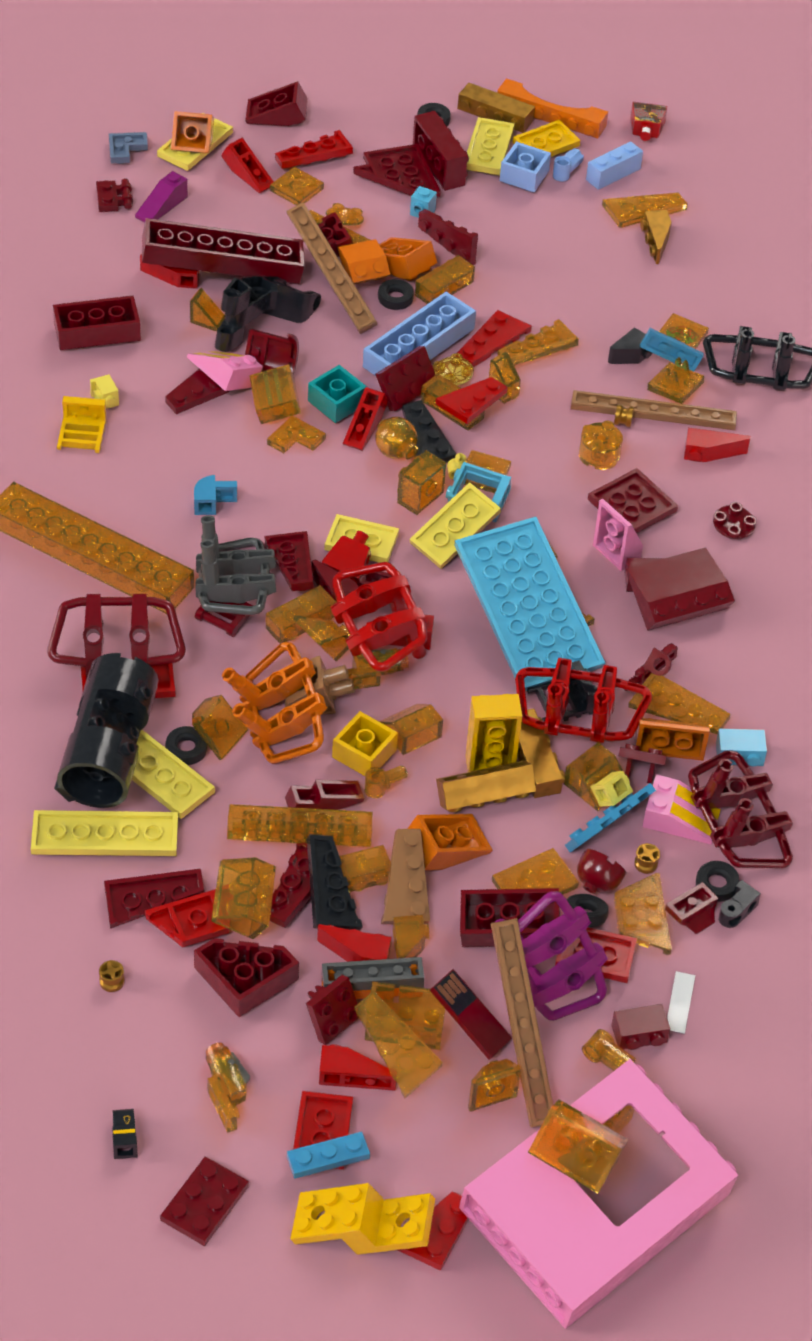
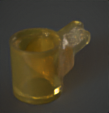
(379, 780)

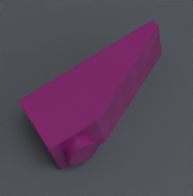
(164, 197)

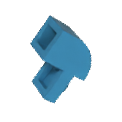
(209, 491)

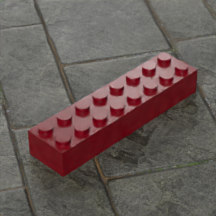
(221, 250)

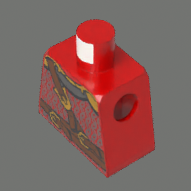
(647, 119)

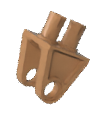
(324, 685)

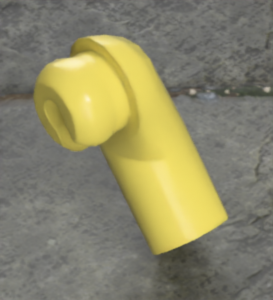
(455, 464)

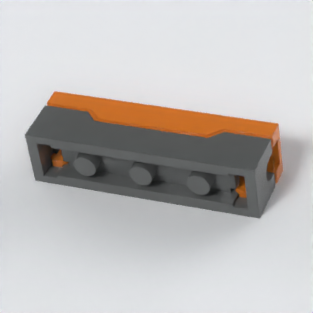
(362, 973)

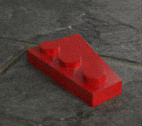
(472, 399)
(445, 1230)

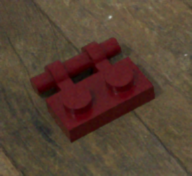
(107, 195)

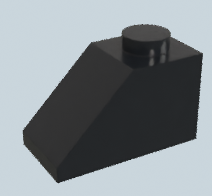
(628, 349)

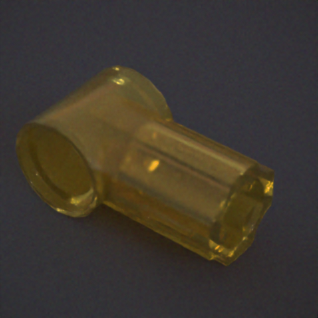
(603, 1048)

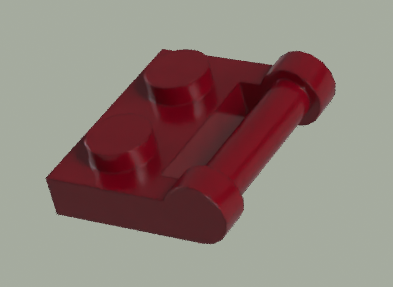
(230, 628)

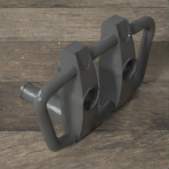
(233, 574)

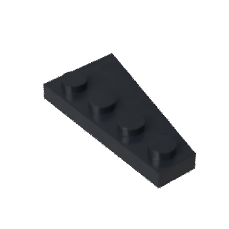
(428, 432)
(328, 886)

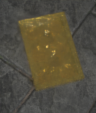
(540, 871)

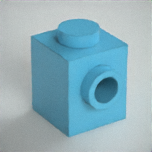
(422, 199)

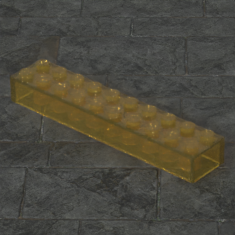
(92, 547)

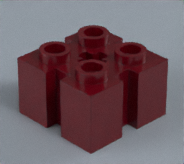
(334, 232)

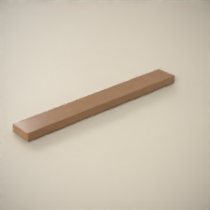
(331, 268)
(655, 410)
(522, 1020)

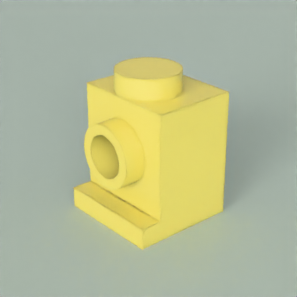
(105, 388)
(612, 789)

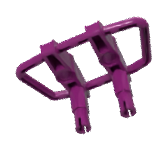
(568, 973)

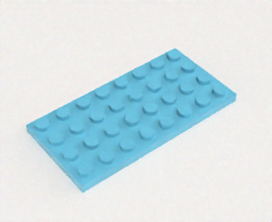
(527, 599)

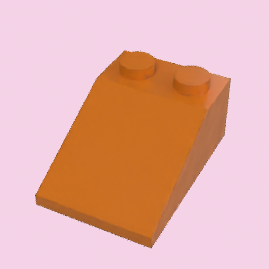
(408, 256)
(450, 839)

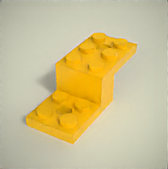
(363, 1219)

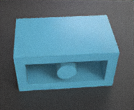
(747, 742)

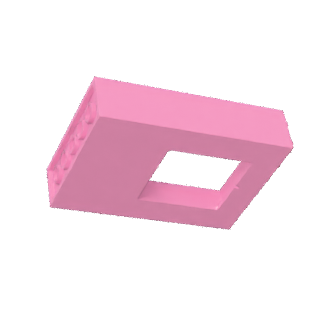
(561, 1237)

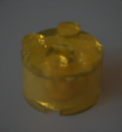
(600, 445)

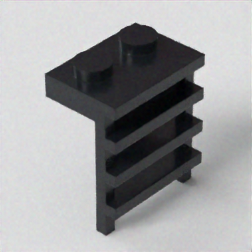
(580, 695)

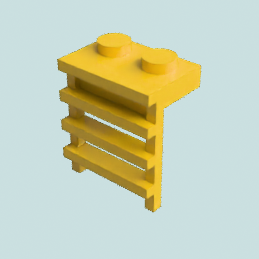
(82, 423)

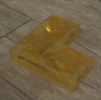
(295, 431)

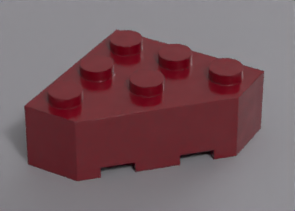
(245, 971)

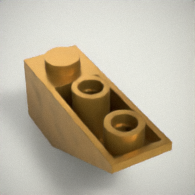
(657, 230)

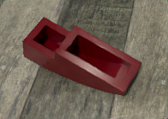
(325, 795)

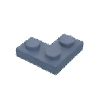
(122, 143)

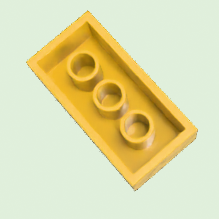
(493, 731)

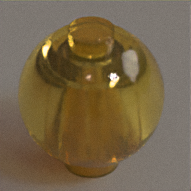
(396, 438)

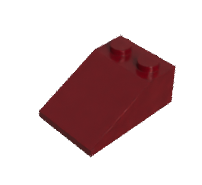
(278, 107)

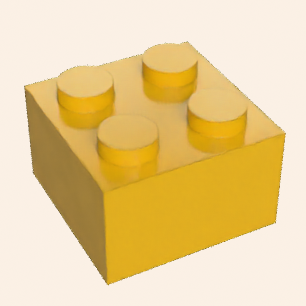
(364, 743)

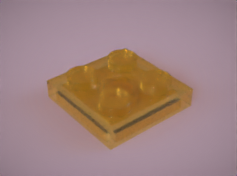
(296, 186)

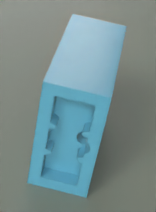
(482, 476)

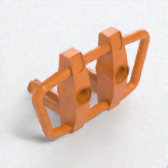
(272, 690)

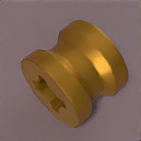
(623, 415)
(647, 858)
(115, 971)

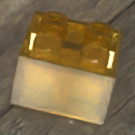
(588, 770)

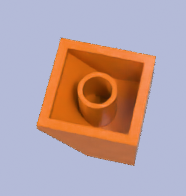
(192, 132)
(364, 261)

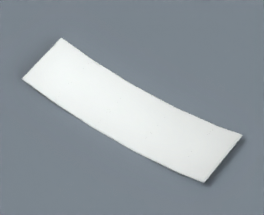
(680, 1001)

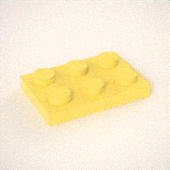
(380, 540)

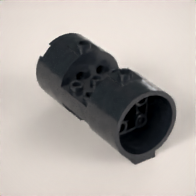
(105, 736)

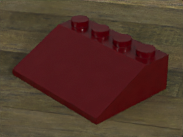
(679, 588)

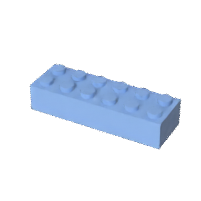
(433, 326)

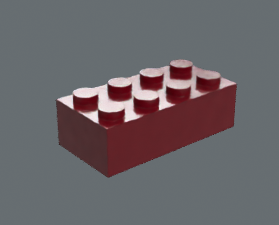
(440, 150)
(96, 322)
(486, 906)

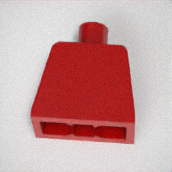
(349, 554)

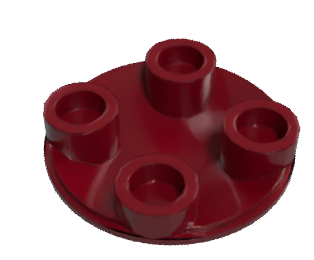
(734, 521)

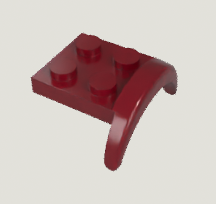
(273, 350)

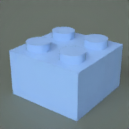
(525, 166)

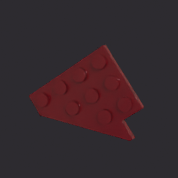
(398, 168)

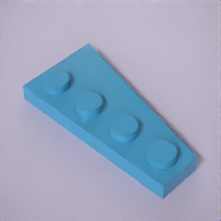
(611, 814)

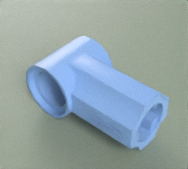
(566, 164)

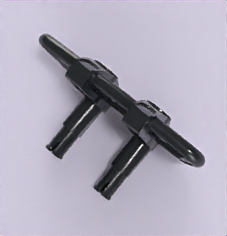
(742, 355)

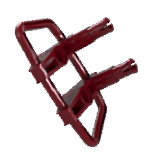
(94, 624)
(738, 792)

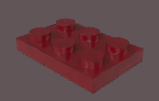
(404, 377)
(204, 1201)

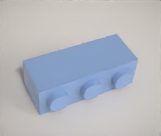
(614, 165)

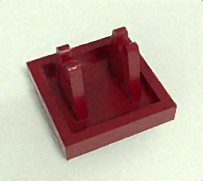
(653, 756)
(332, 1008)

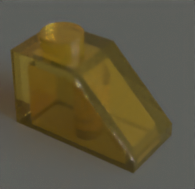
(504, 371)
(409, 935)

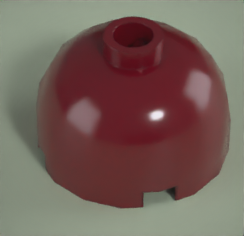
(599, 873)

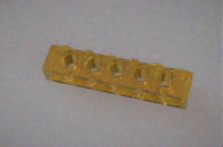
(296, 824)

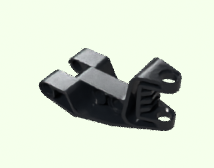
(253, 295)

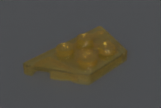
(643, 913)

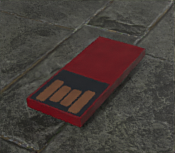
(470, 1014)

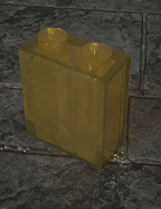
(275, 394)

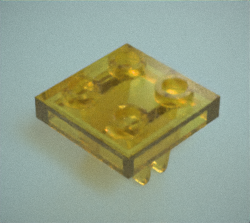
(676, 381)

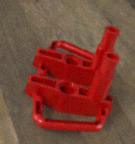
(382, 631)
(603, 701)

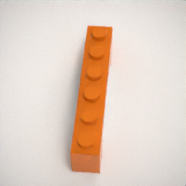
(583, 120)

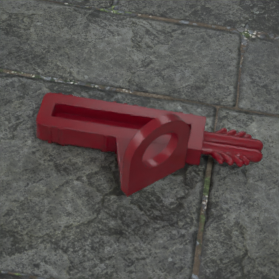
(655, 663)

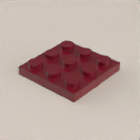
(635, 499)

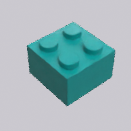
(336, 393)

